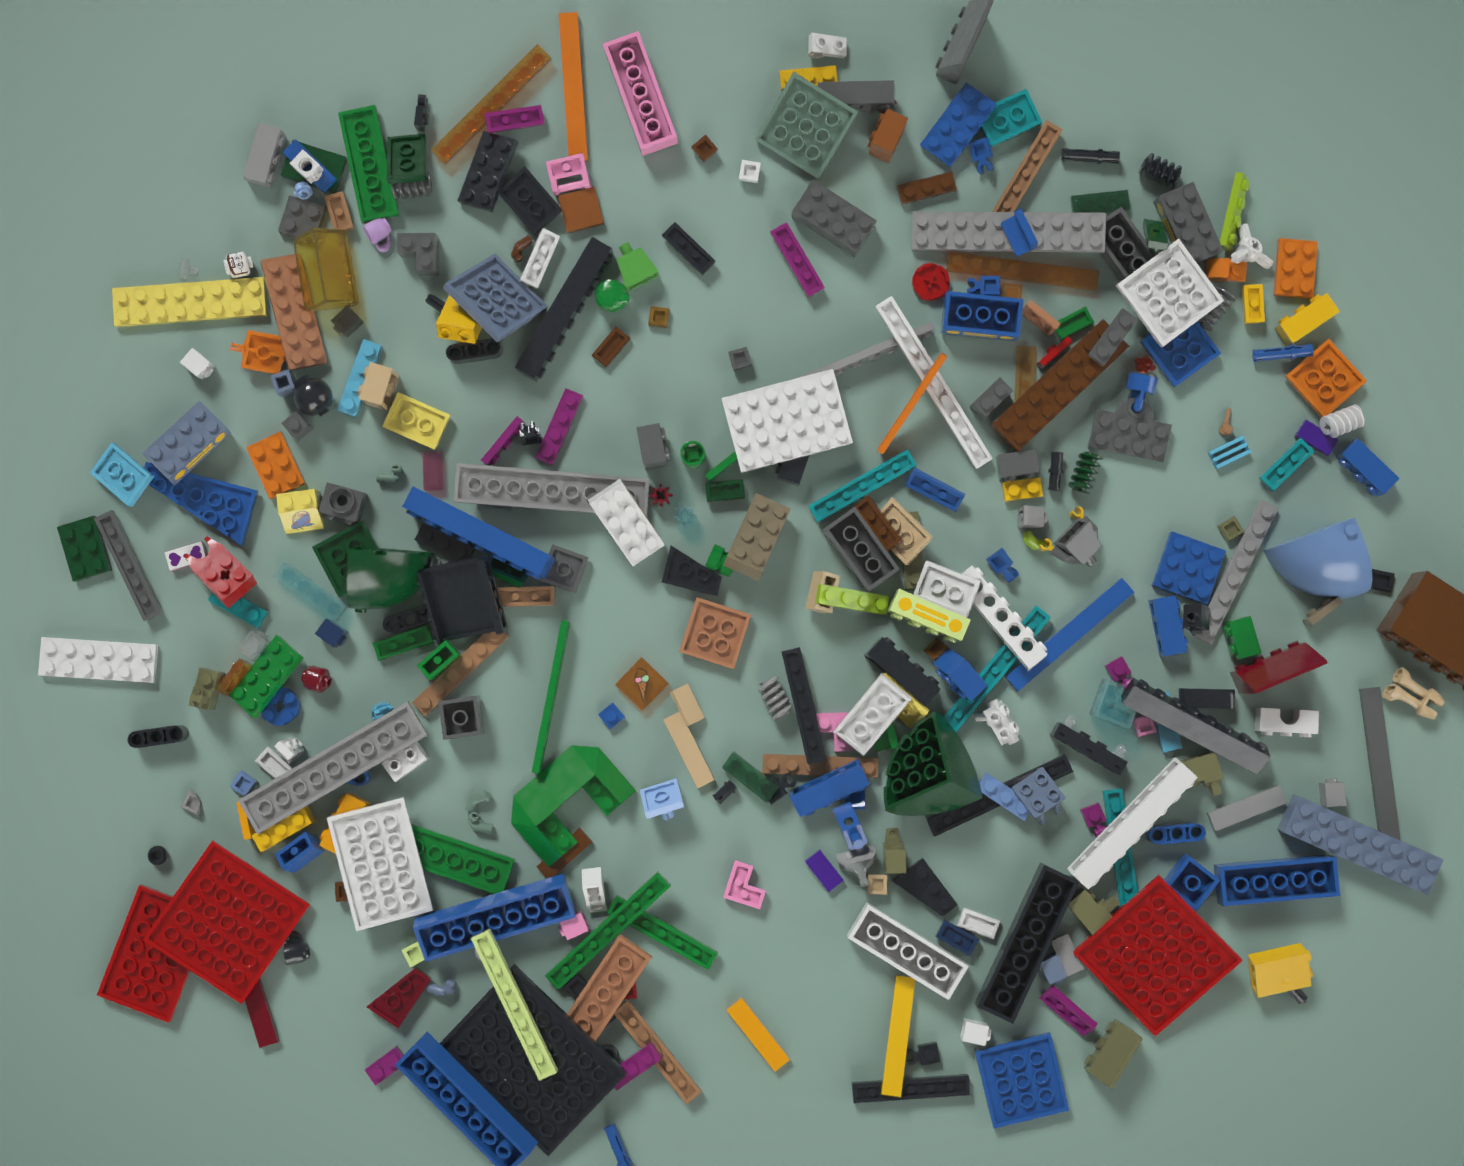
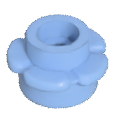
(303, 190)

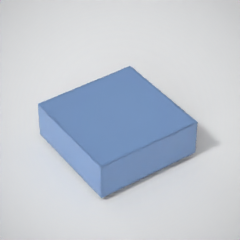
(243, 783)

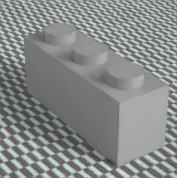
(264, 155)

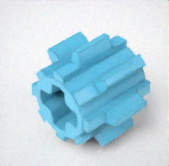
(380, 710)

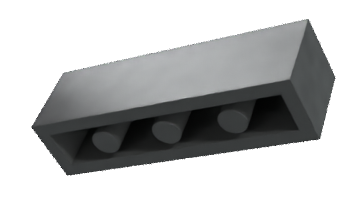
(863, 94)

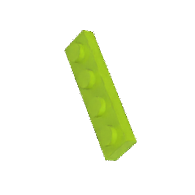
(1233, 215)
(852, 599)

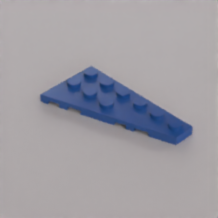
(211, 500)

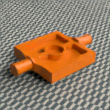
(261, 352)

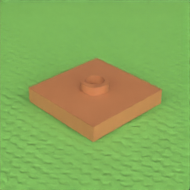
(1040, 318)

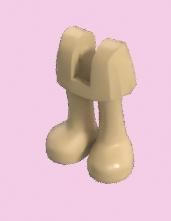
(1404, 679)

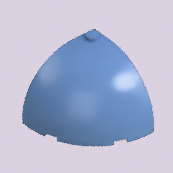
(1325, 561)

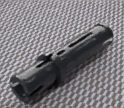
(1099, 156)

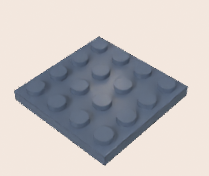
(495, 297)

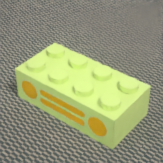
(928, 615)

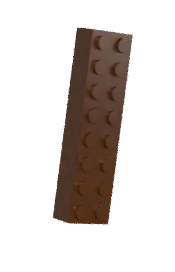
(1053, 391)

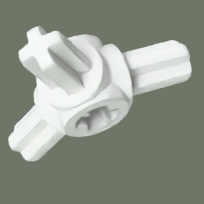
(1250, 249)

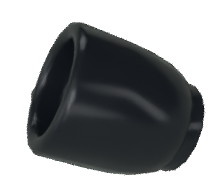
(297, 951)

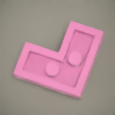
(828, 723)
(739, 889)

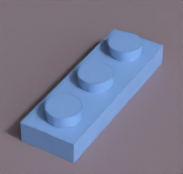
(1003, 796)

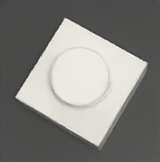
(749, 171)

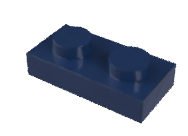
(957, 937)

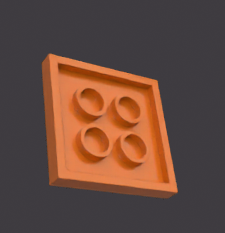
(1325, 378)

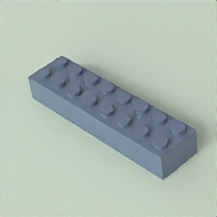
(1360, 844)

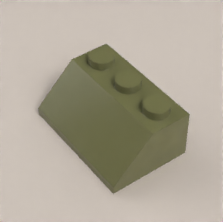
(1112, 1053)

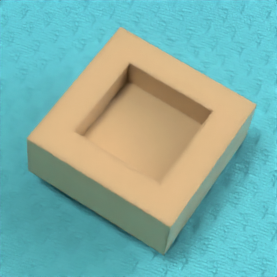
(877, 884)

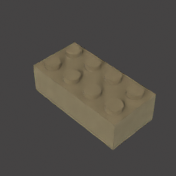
(756, 537)

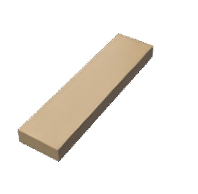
(688, 750)

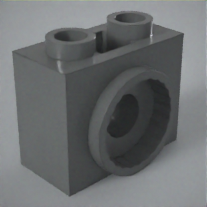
(331, 506)

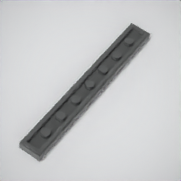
(1379, 761)

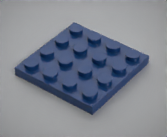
(1021, 1080)

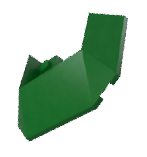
(571, 771)

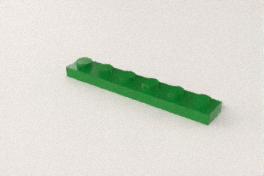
(670, 936)

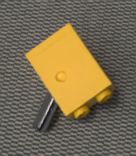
(1281, 971)

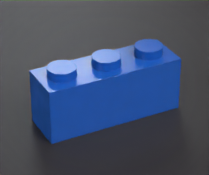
(1367, 468)
(1168, 626)

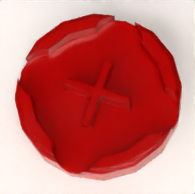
(930, 282)

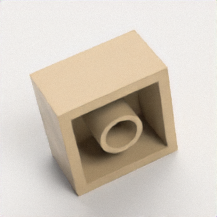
(378, 386)

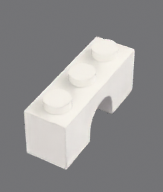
(1303, 722)

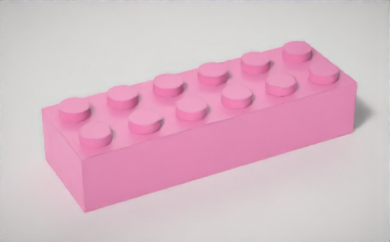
(640, 93)

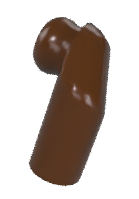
(518, 248)

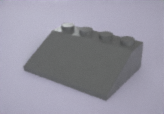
(964, 38)

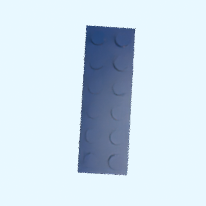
(1277, 880)

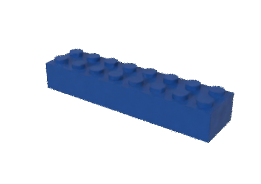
(474, 530)
(504, 913)
(466, 1102)

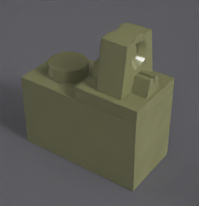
(204, 692)
(1207, 770)
(893, 852)
(1089, 912)

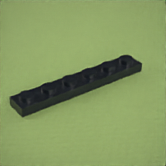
(803, 705)
(913, 1088)

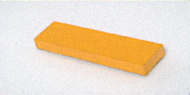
(758, 1034)

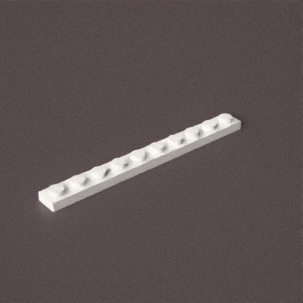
(937, 388)

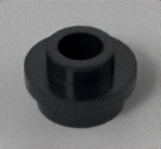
(152, 855)

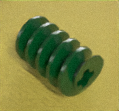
(1084, 472)

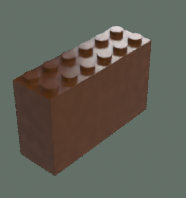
(1429, 624)

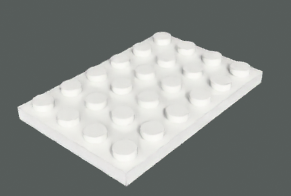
(787, 420)
(380, 863)

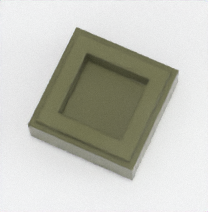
(1230, 529)

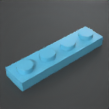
(350, 400)

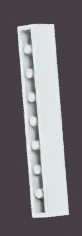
(1132, 823)

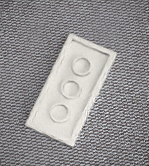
(872, 714)

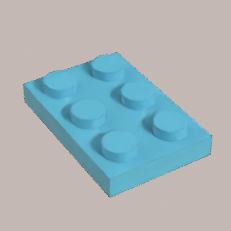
(122, 474)

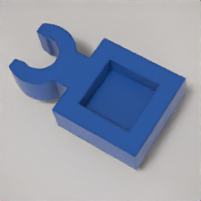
(980, 152)
(987, 286)

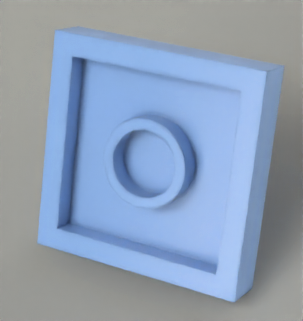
(662, 799)

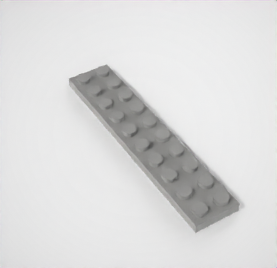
(984, 232)
(538, 488)
(333, 767)

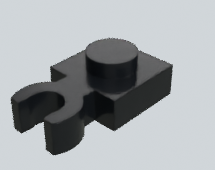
(421, 116)
(530, 434)
(783, 784)
(926, 1053)

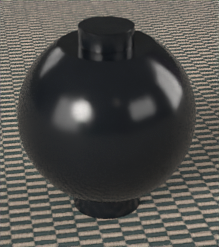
(312, 396)

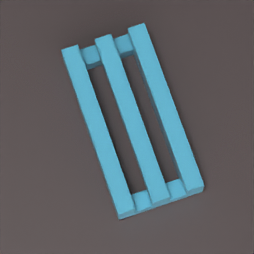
(1244, 445)

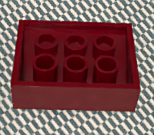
(1276, 668)

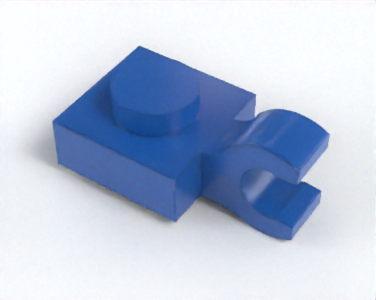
(1002, 563)

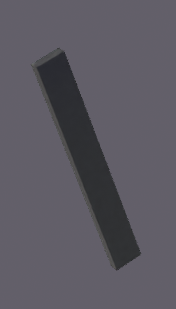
(948, 820)

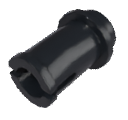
(725, 791)

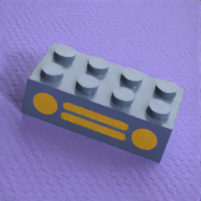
(186, 443)

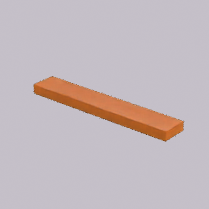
(912, 402)

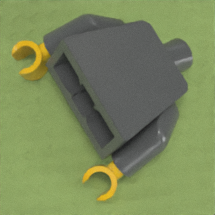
(1077, 542)

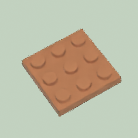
(715, 633)

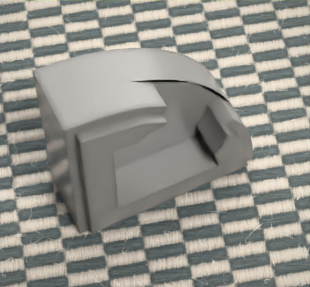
(192, 803)

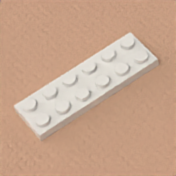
(98, 660)

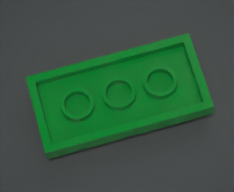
(266, 676)

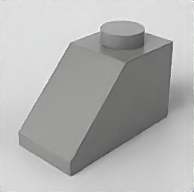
(1031, 517)

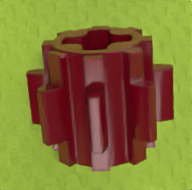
(661, 490)

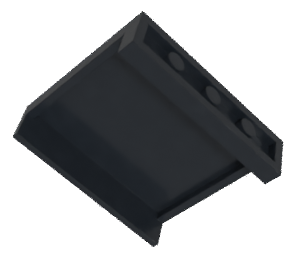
(462, 599)

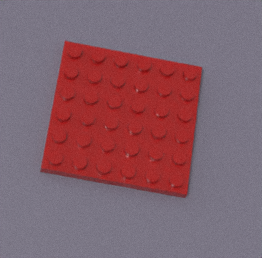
(226, 922)
(1157, 955)

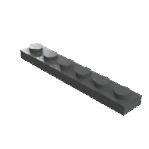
(128, 565)

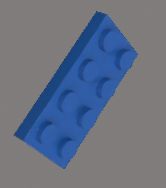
(958, 124)

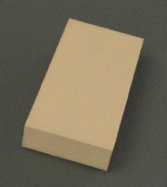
(687, 704)

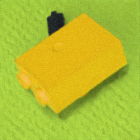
(454, 321)

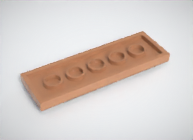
(295, 324)
(609, 986)

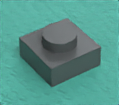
(740, 358)

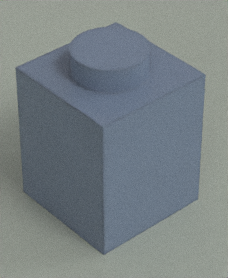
(284, 383)
(1053, 969)

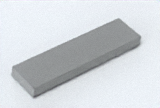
(1246, 808)

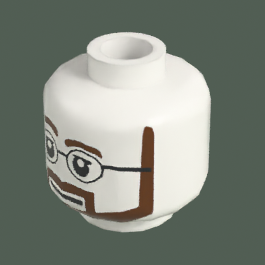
(237, 264)

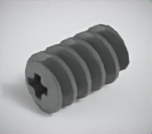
(412, 188)
(1209, 317)

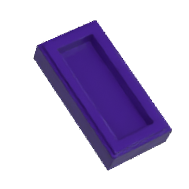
(1316, 438)
(824, 870)

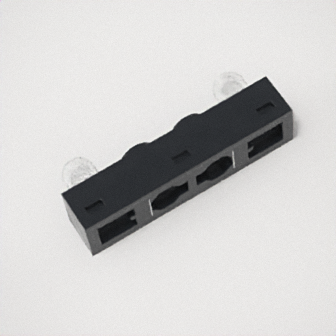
(1095, 751)

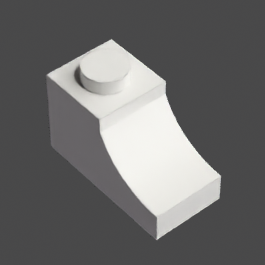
(594, 889)

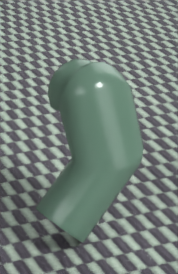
(478, 825)

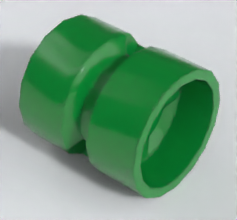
(692, 454)
(716, 560)

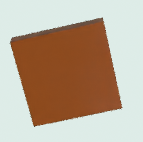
(580, 210)

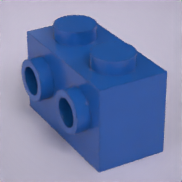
(299, 852)

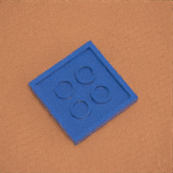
(1183, 354)
(1188, 567)

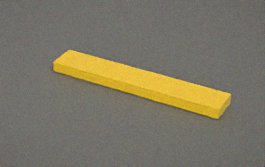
(898, 1036)

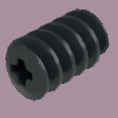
(1161, 169)

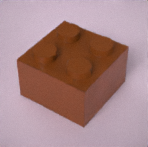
(888, 134)

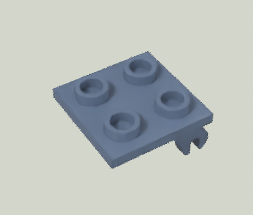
(1039, 794)

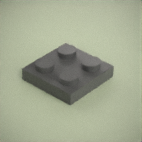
(301, 216)
(566, 569)

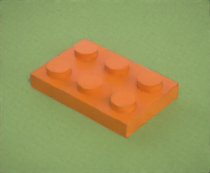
(1295, 268)
(275, 465)

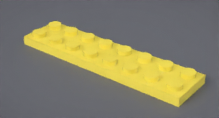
(189, 302)

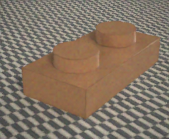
(339, 211)

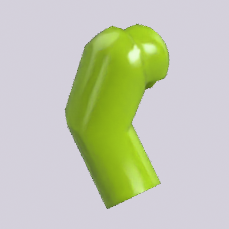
(1032, 542)

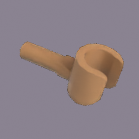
(1226, 429)

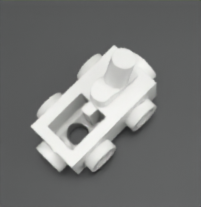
(999, 719)

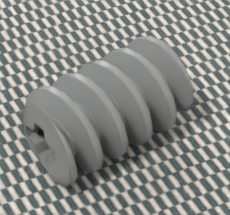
(775, 697)

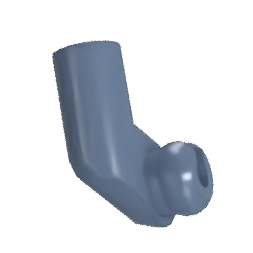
(442, 990)

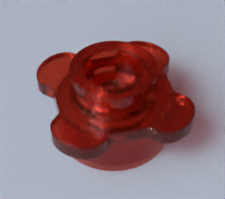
(1144, 364)

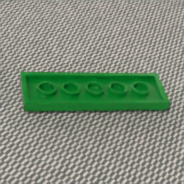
(368, 163)
(462, 860)

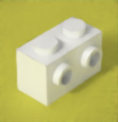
(405, 761)

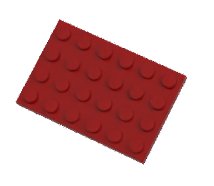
(138, 972)

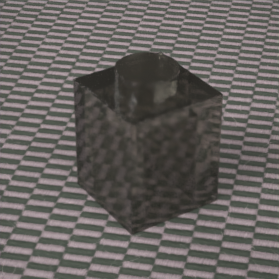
(346, 321)

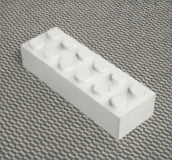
(907, 950)

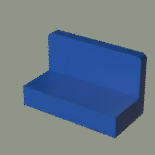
(1019, 233)

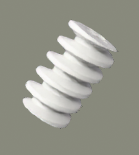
(1342, 421)

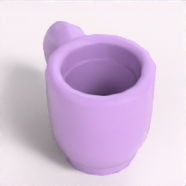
(377, 231)

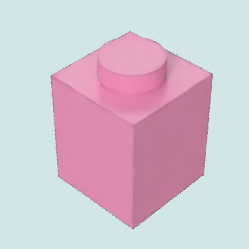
(574, 926)

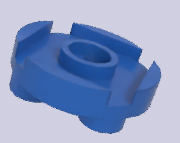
(291, 710)

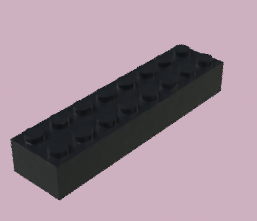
(1026, 943)

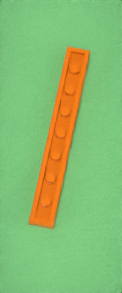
(573, 84)

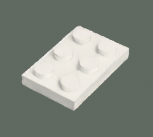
(947, 588)

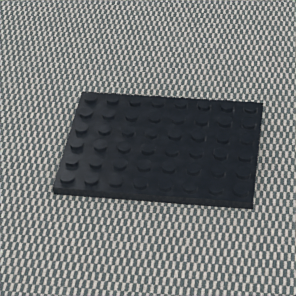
(495, 1057)

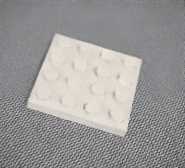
(1169, 293)

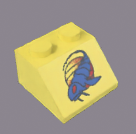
(300, 511)

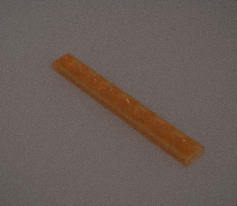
(492, 102)
(1022, 271)

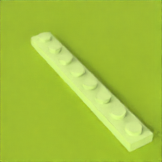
(514, 1004)

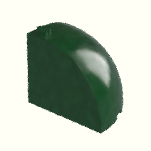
(382, 576)
(930, 771)

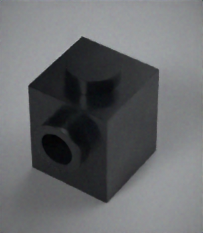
(1196, 618)

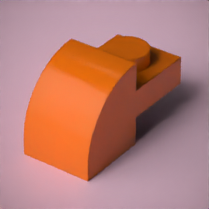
(1224, 270)

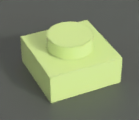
(413, 954)

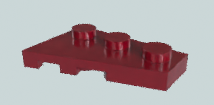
(400, 998)

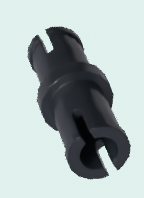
(1055, 471)

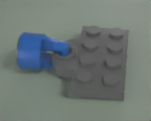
(1132, 425)

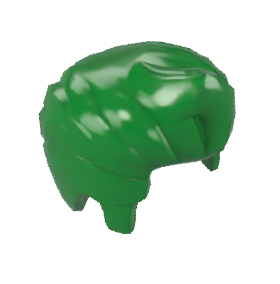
(611, 296)

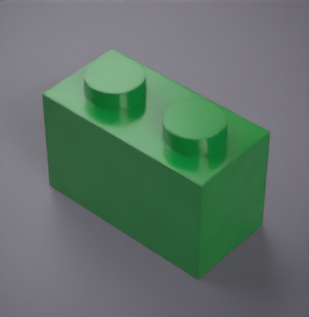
(1241, 637)
(439, 660)

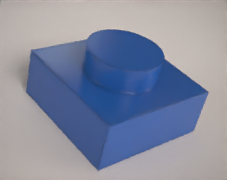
(611, 715)
(857, 800)

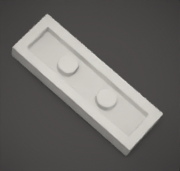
(539, 258)

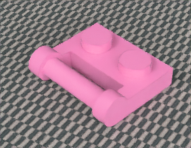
(565, 168)

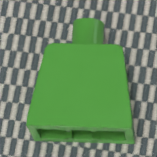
(635, 267)

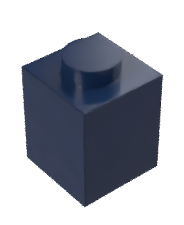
(332, 633)

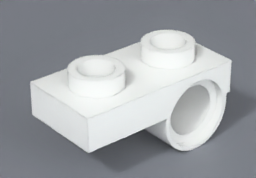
(826, 45)
(290, 749)

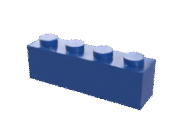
(829, 788)

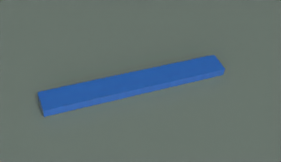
(1073, 631)

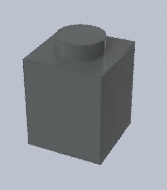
(297, 425)

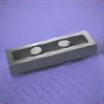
(1112, 337)

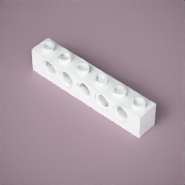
(1027, 658)

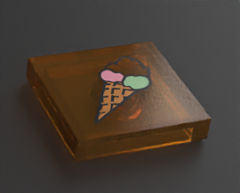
(642, 683)

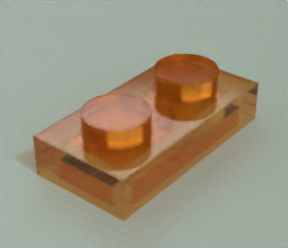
(233, 677)

